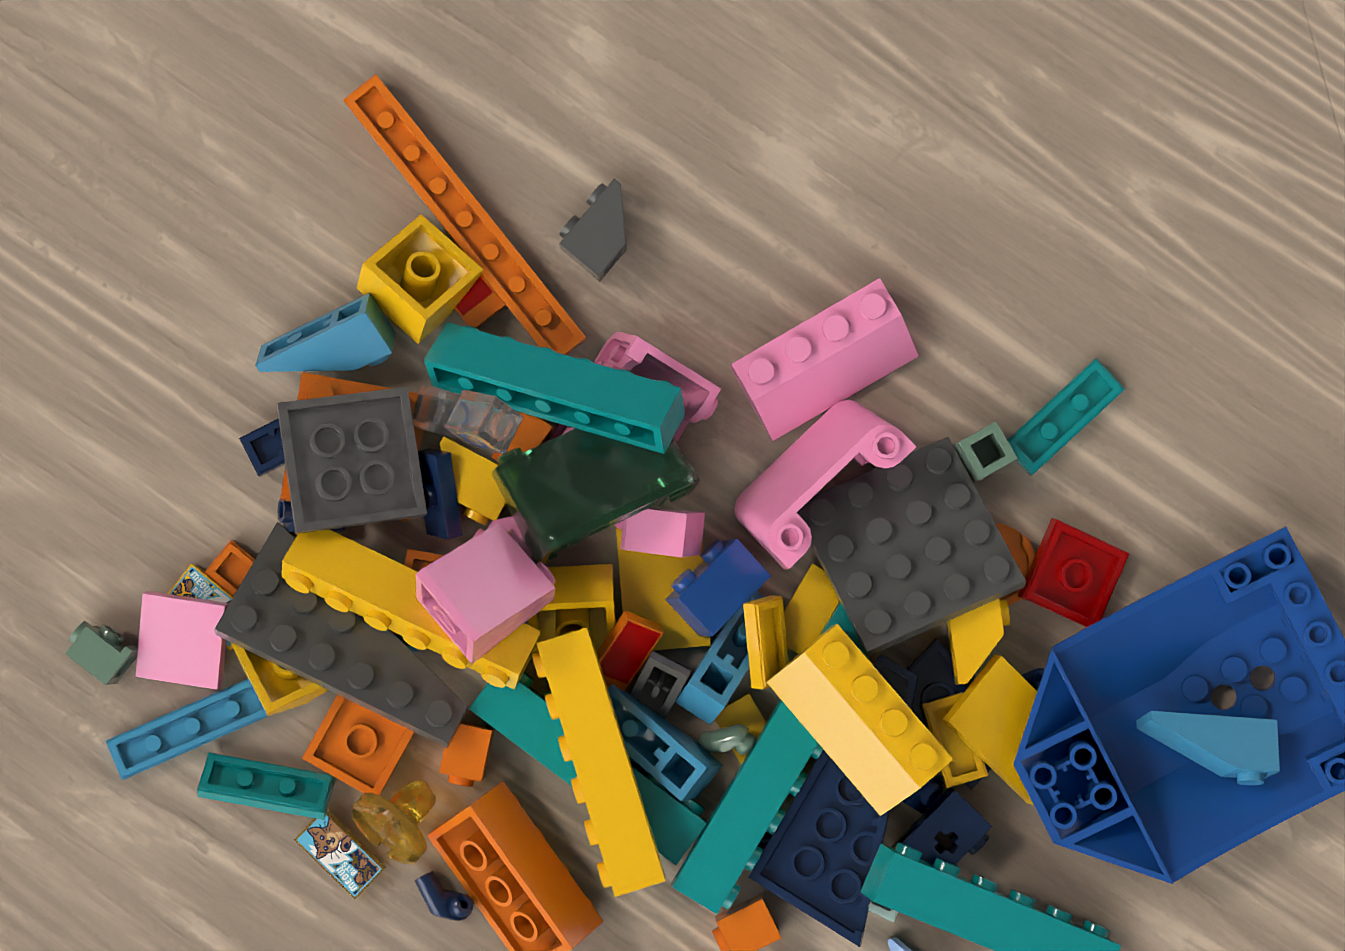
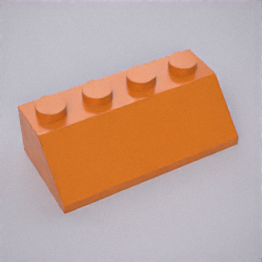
(514, 875)

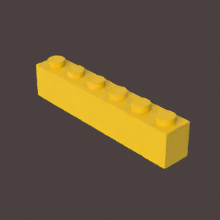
(385, 595)
(601, 762)

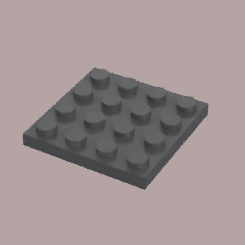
(909, 547)

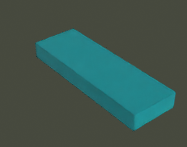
(1064, 416)
(266, 786)

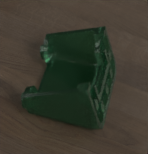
(585, 486)

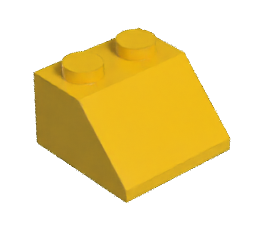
(418, 278)
(581, 600)

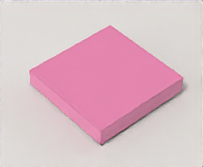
(180, 640)

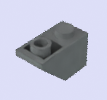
(599, 235)

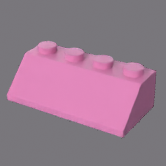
(825, 359)

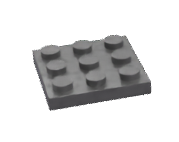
(351, 459)

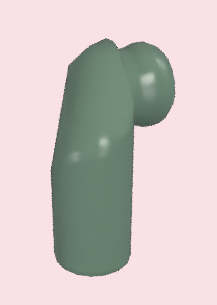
(727, 739)

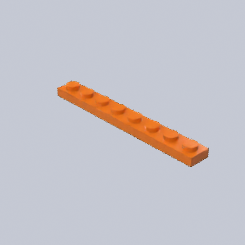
(463, 217)

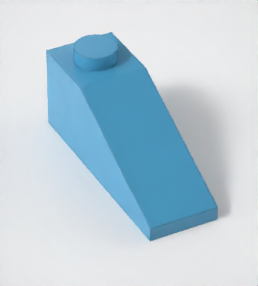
(334, 342)
(718, 670)
(1221, 744)
(663, 748)

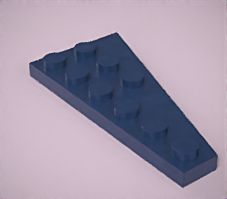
(830, 839)

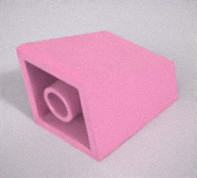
(484, 590)

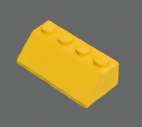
(859, 720)

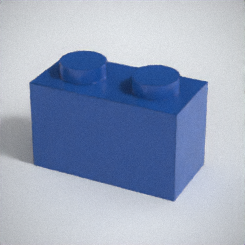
(717, 586)

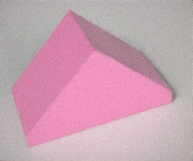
(664, 532)

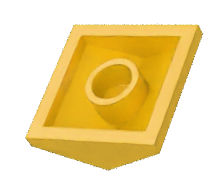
(275, 686)

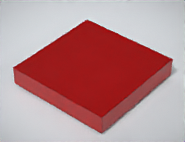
(1073, 574)

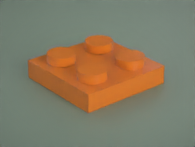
(358, 746)

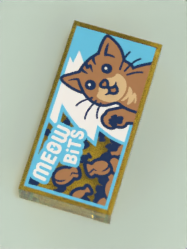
(340, 854)

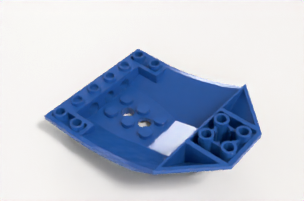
(1139, 801)

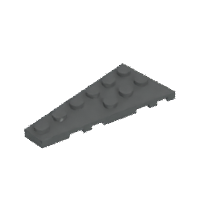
(336, 648)

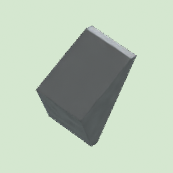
(660, 683)

